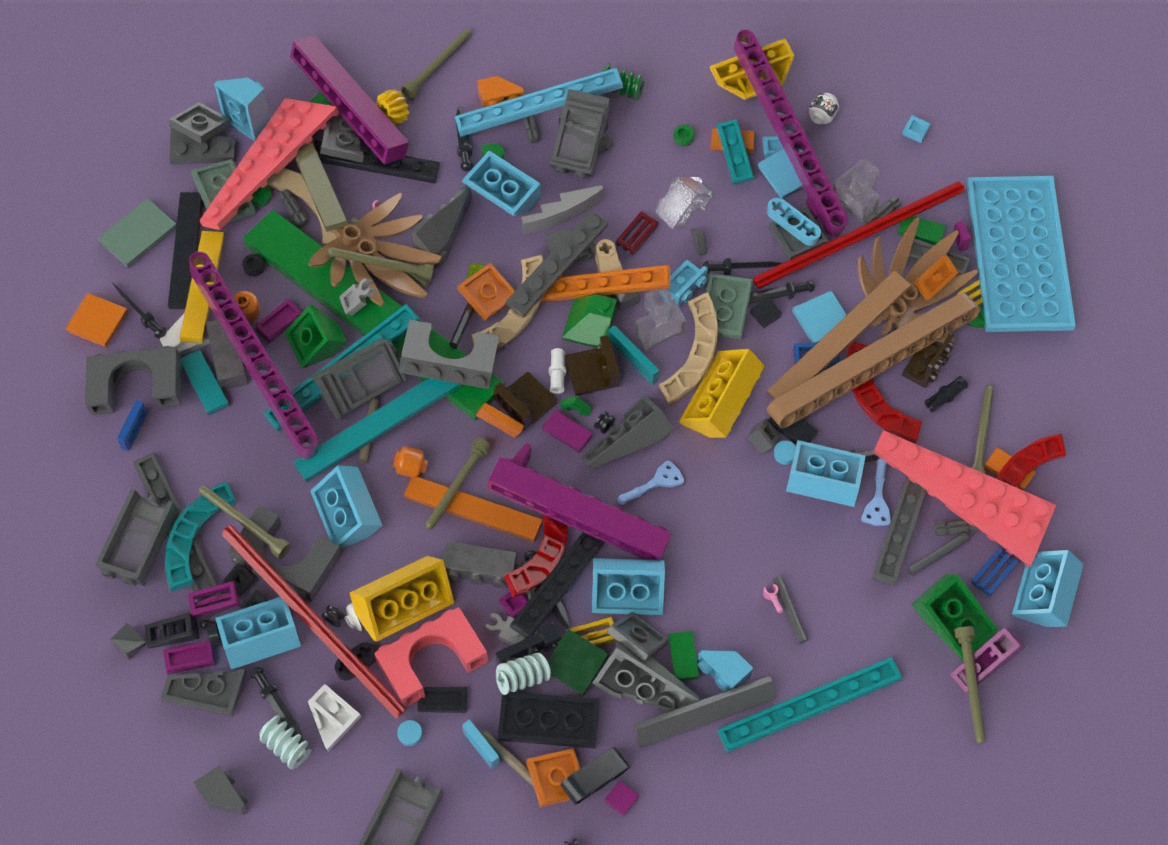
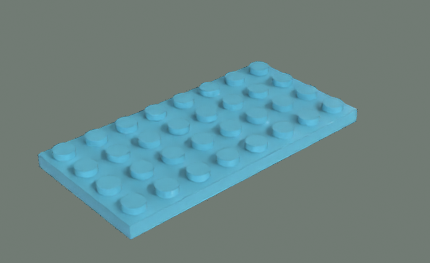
(1020, 254)

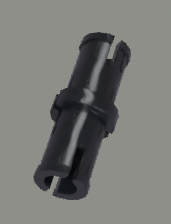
(946, 394)

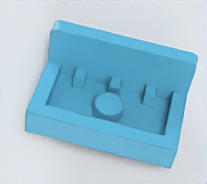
(686, 281)

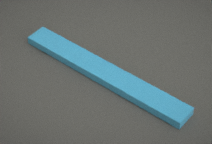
(535, 102)

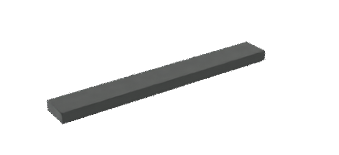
(159, 487)

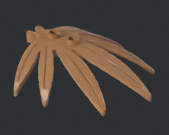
(361, 239)
(903, 309)

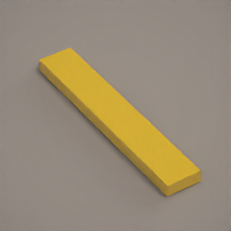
(197, 308)

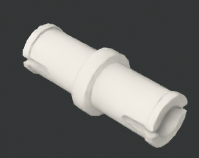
(557, 371)

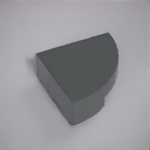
(699, 240)

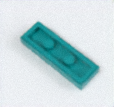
(734, 152)
(633, 355)
(204, 382)

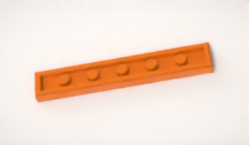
(610, 283)
(475, 509)

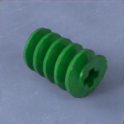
(631, 85)

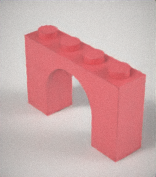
(448, 630)

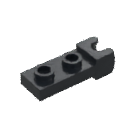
(546, 638)

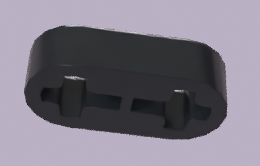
(357, 651)

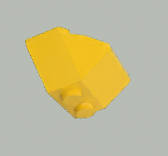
(732, 77)

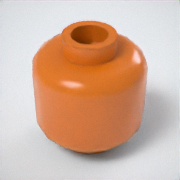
(248, 304)
(409, 462)

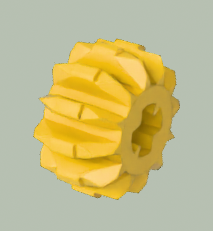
(393, 106)

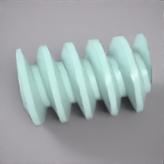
(522, 672)
(283, 744)

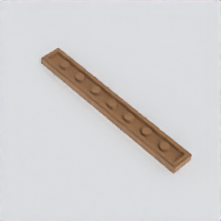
(842, 334)

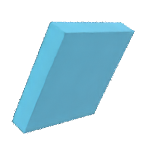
(781, 173)
(819, 315)

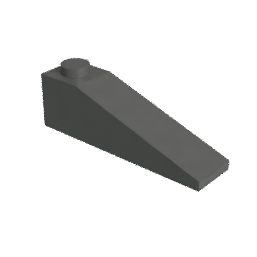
(439, 231)
(641, 427)
(642, 681)

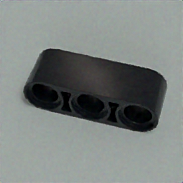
(595, 775)

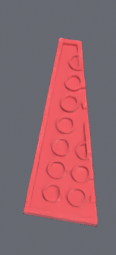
(272, 150)
(994, 507)

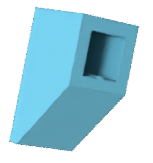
(725, 667)

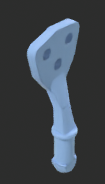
(657, 481)
(877, 501)

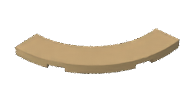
(296, 185)
(512, 323)
(701, 353)

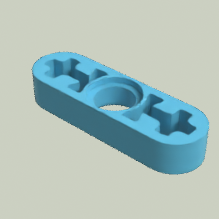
(790, 212)

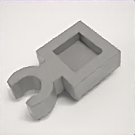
(354, 297)
(506, 633)

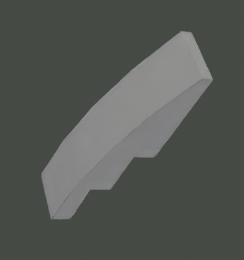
(556, 213)

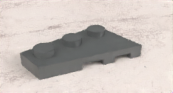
(341, 140)
(188, 151)
(205, 692)

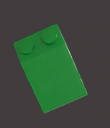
(951, 606)

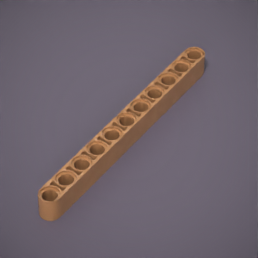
(872, 360)

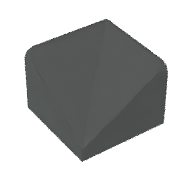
(627, 299)
(763, 436)
(127, 641)

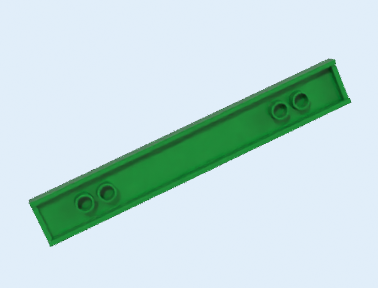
(289, 253)

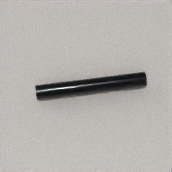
(456, 338)

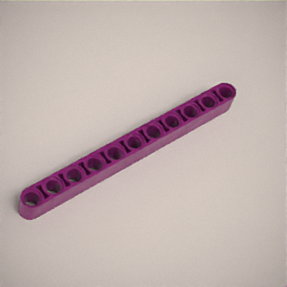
(790, 141)
(253, 363)

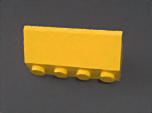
(722, 393)
(402, 597)

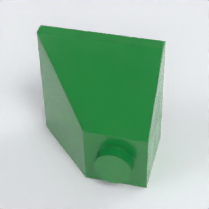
(590, 319)
(314, 337)

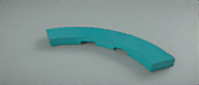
(184, 533)

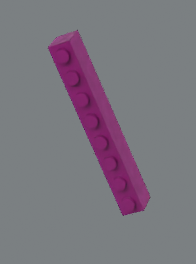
(349, 99)
(578, 510)

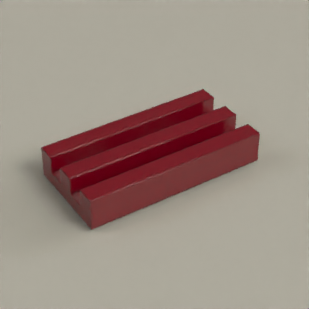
(627, 245)

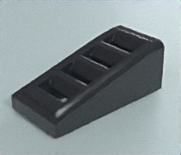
(183, 636)

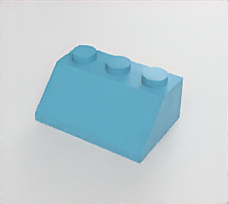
(244, 105)
(503, 184)
(825, 473)
(346, 506)
(628, 586)
(1048, 589)
(257, 632)

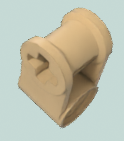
(608, 261)

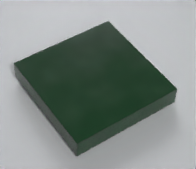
(576, 662)

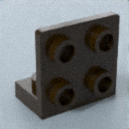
(926, 362)
(593, 368)
(525, 399)

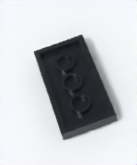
(548, 720)

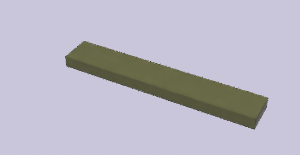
(320, 188)

